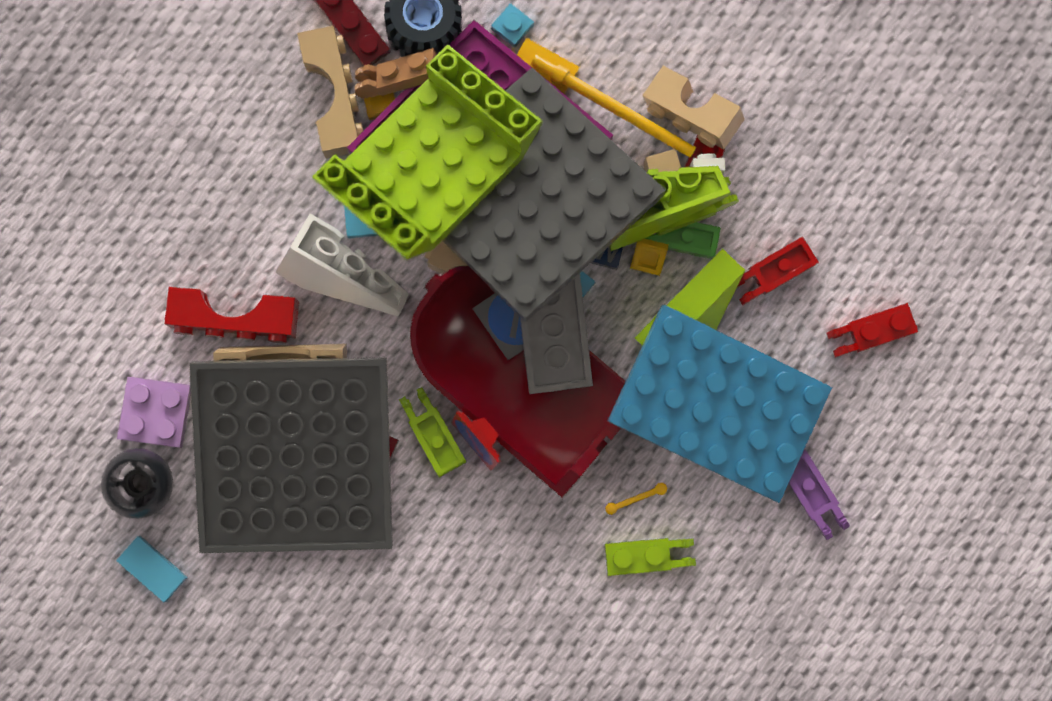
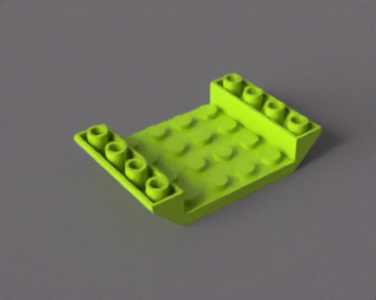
(433, 156)

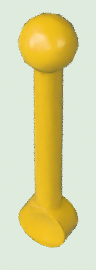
(660, 489)

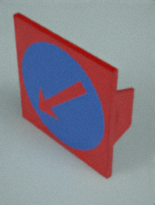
(479, 436)

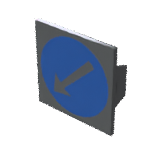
(501, 324)

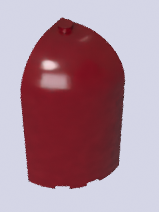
(546, 431)

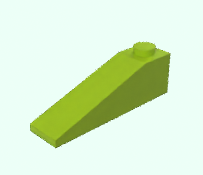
(685, 194)
(707, 293)

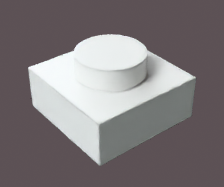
(708, 160)

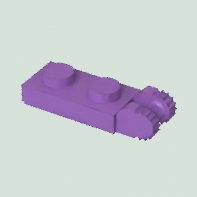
(815, 495)

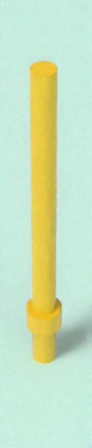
(561, 75)

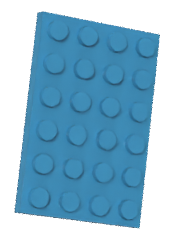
(720, 403)

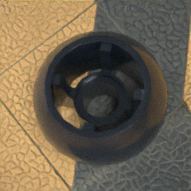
(158, 477)

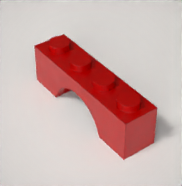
(272, 317)

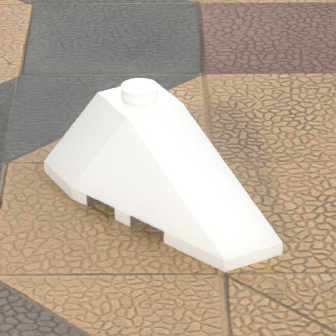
(328, 267)

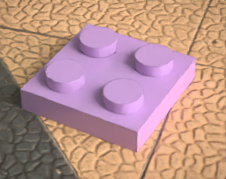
(154, 412)

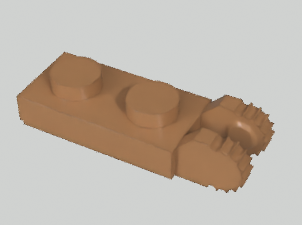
(393, 74)

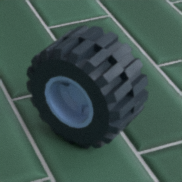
(422, 24)

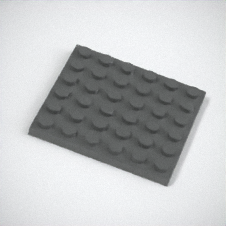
(555, 207)
(292, 454)

